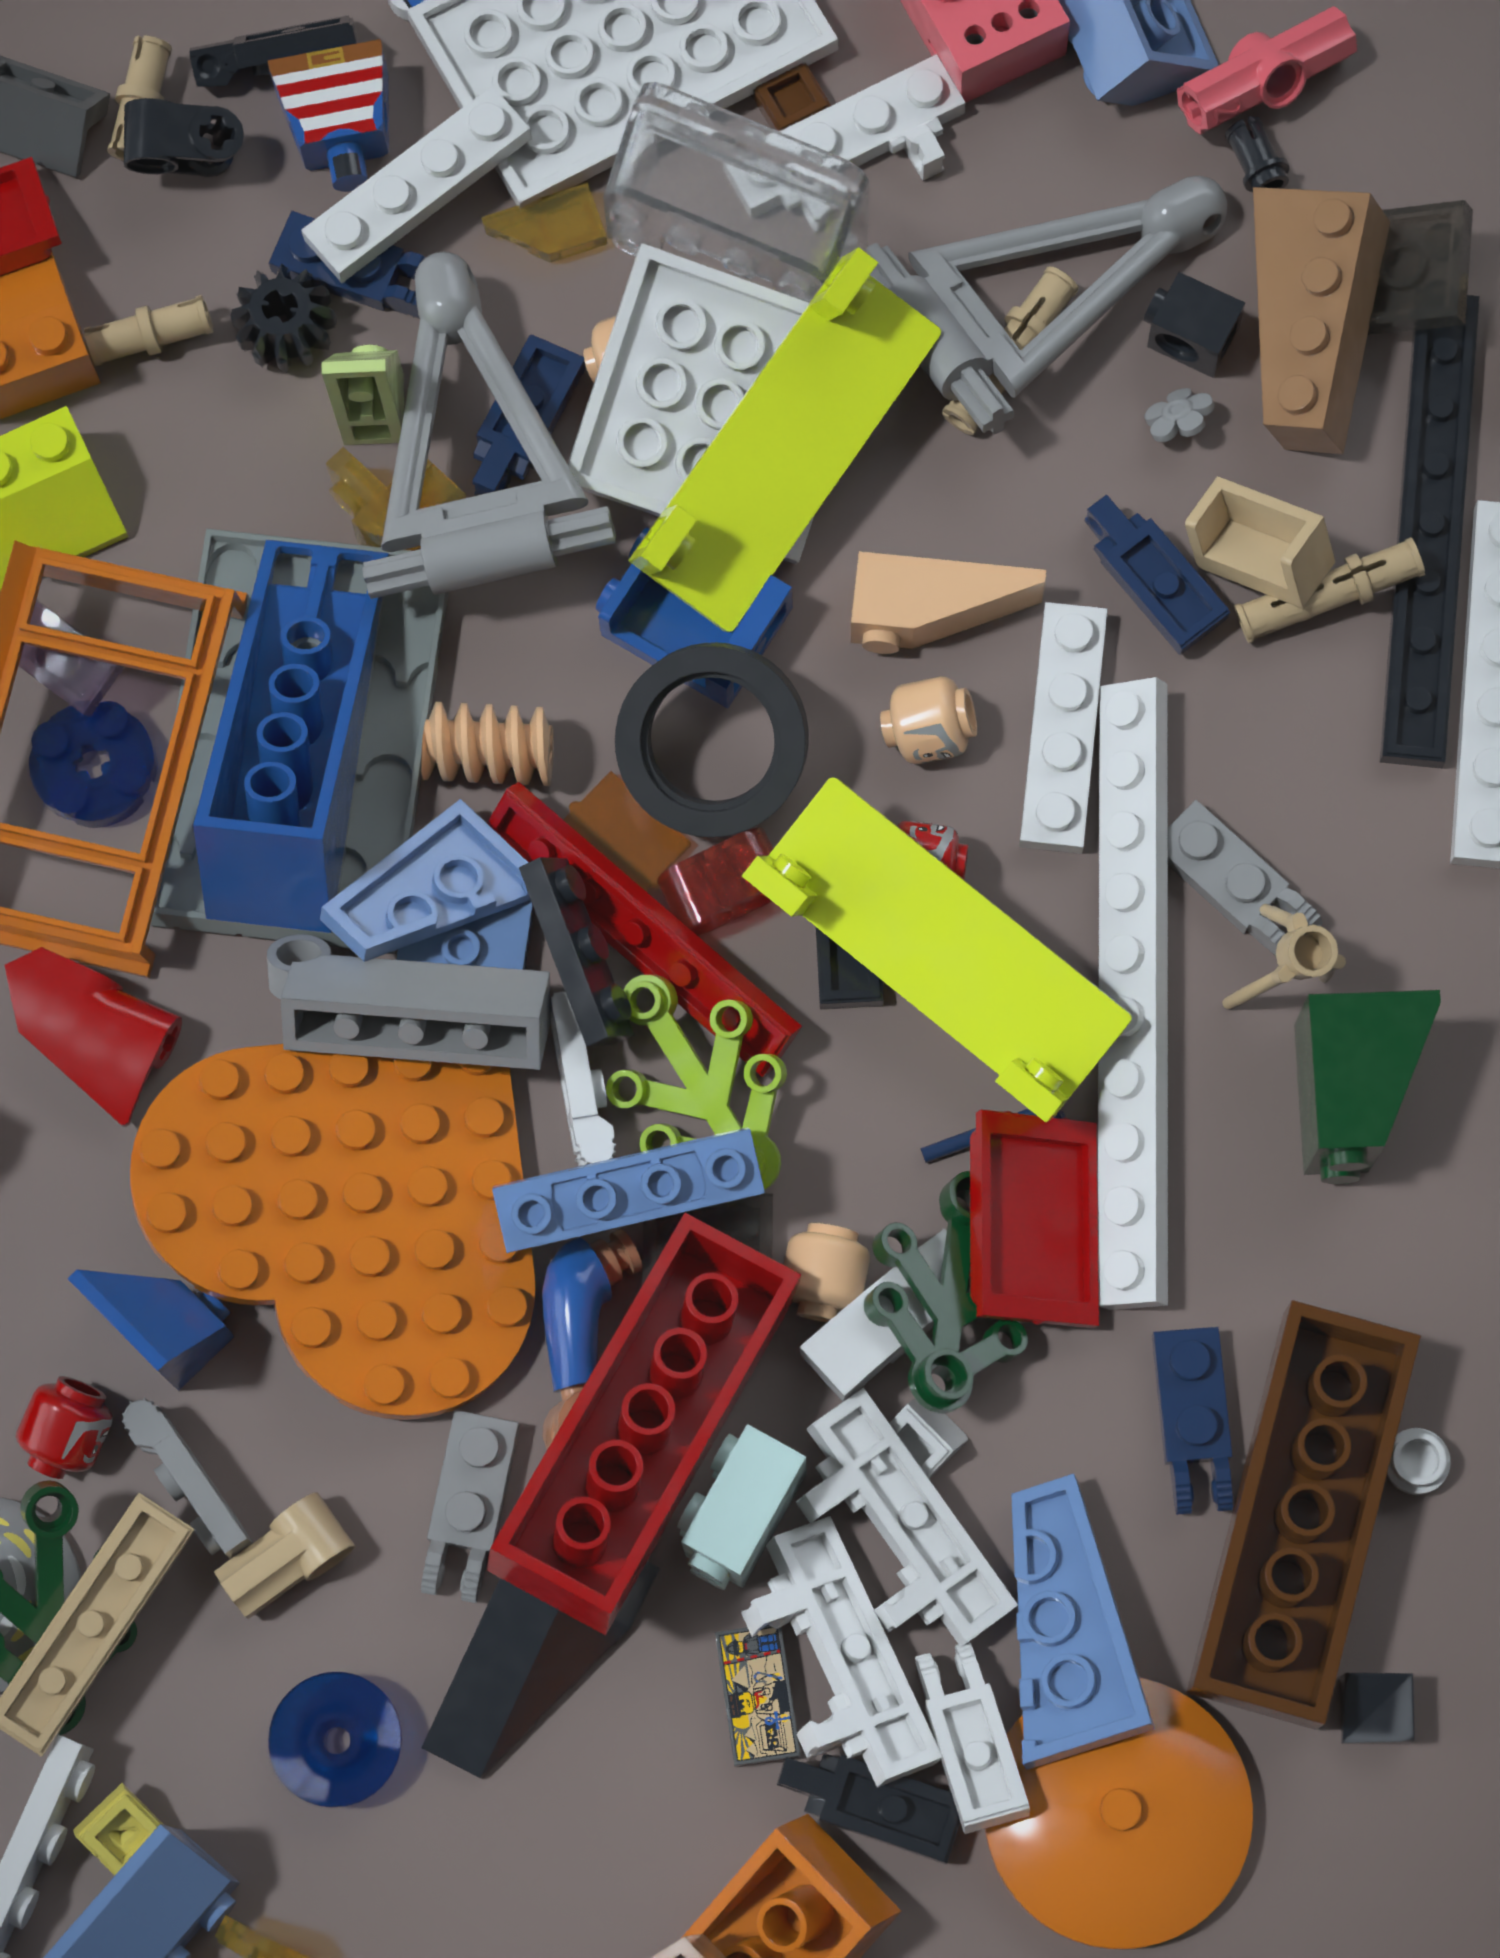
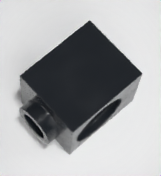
(1193, 323)

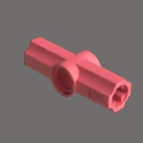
(1267, 70)

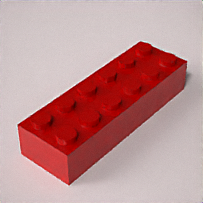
(643, 1424)

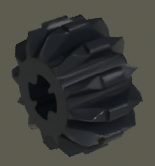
(301, 303)

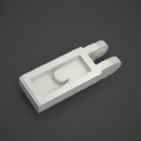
(581, 1087)
(973, 1745)

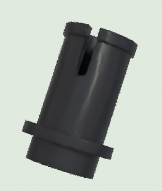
(1257, 155)

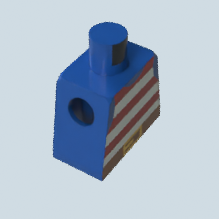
(336, 108)

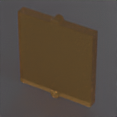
(626, 832)

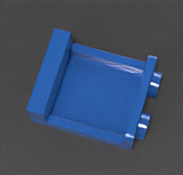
(655, 622)

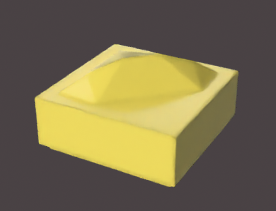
(116, 1828)

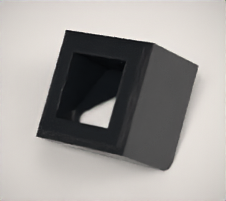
(1377, 1708)

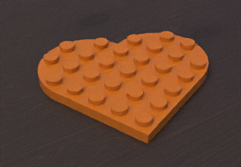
(351, 1208)

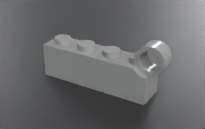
(408, 1007)

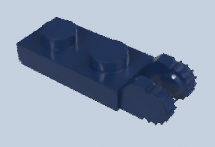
(369, 286)
(1193, 1411)

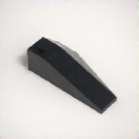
(516, 1670)

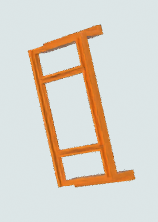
(26, 567)

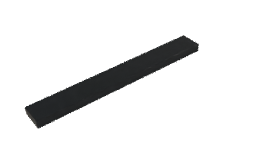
(1433, 517)

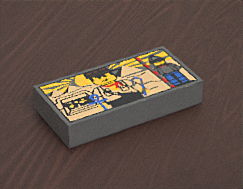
(757, 1695)

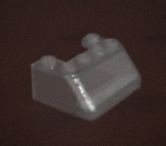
(733, 193)

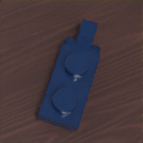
(549, 378)
(1155, 575)

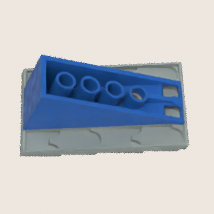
(304, 738)

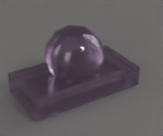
(71, 677)

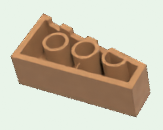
(1315, 303)

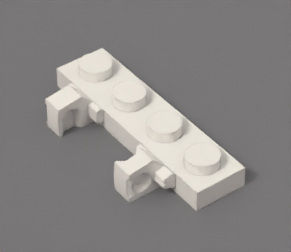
(891, 117)
(940, 1561)
(872, 1699)

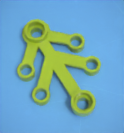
(706, 1092)

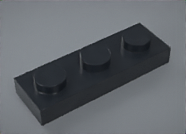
(578, 951)

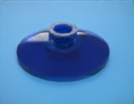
(301, 1731)

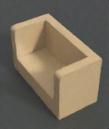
(1260, 542)

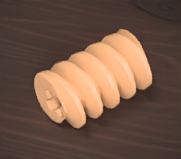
(487, 743)

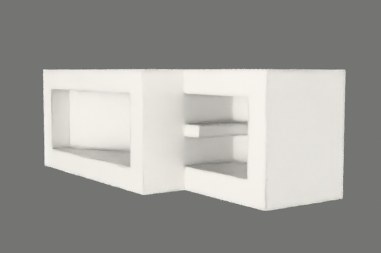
(854, 1349)

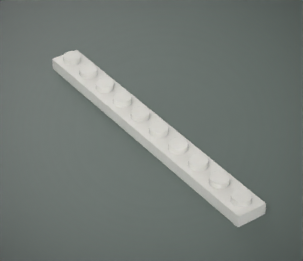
(1136, 977)

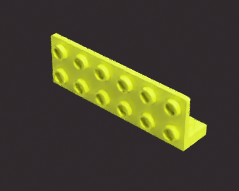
(786, 443)
(941, 947)

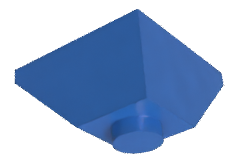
(160, 1319)

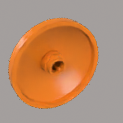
(1130, 1833)

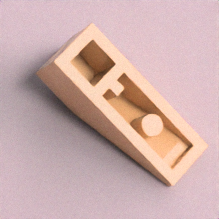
(924, 599)

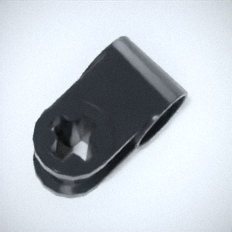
(170, 138)

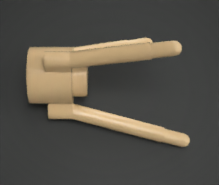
(1300, 954)

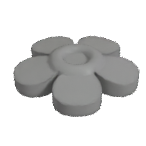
(1181, 413)

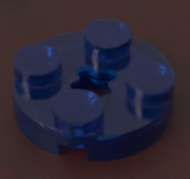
(124, 779)

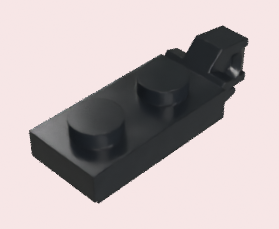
(218, 62)
(896, 1814)

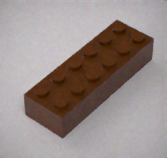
(1304, 1515)

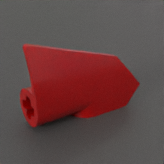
(90, 1028)

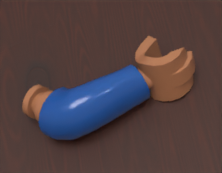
(572, 1296)

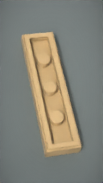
(91, 1623)

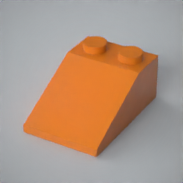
(40, 340)
(797, 1901)

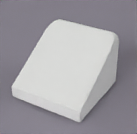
(928, 1436)

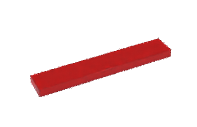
(644, 928)

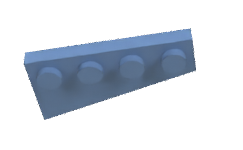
(1074, 1651)

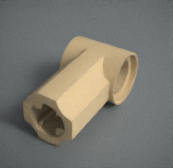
(299, 1546)

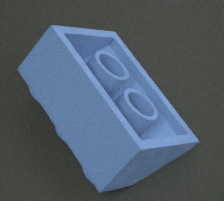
(1137, 47)
(153, 1903)

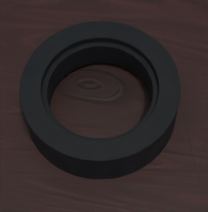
(661, 797)

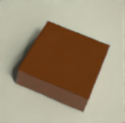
(790, 97)

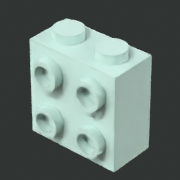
(743, 1508)

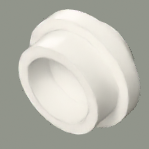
(1418, 1461)

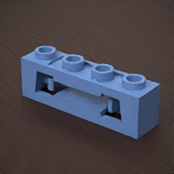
(628, 1189)

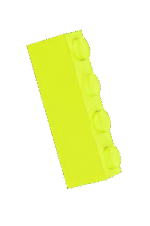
(53, 491)

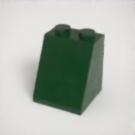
(1354, 1074)

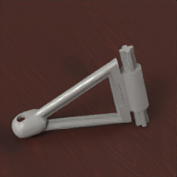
(971, 337)
(487, 533)

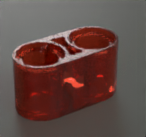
(710, 885)

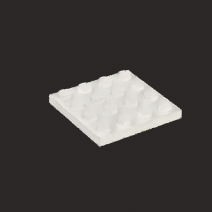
(673, 375)

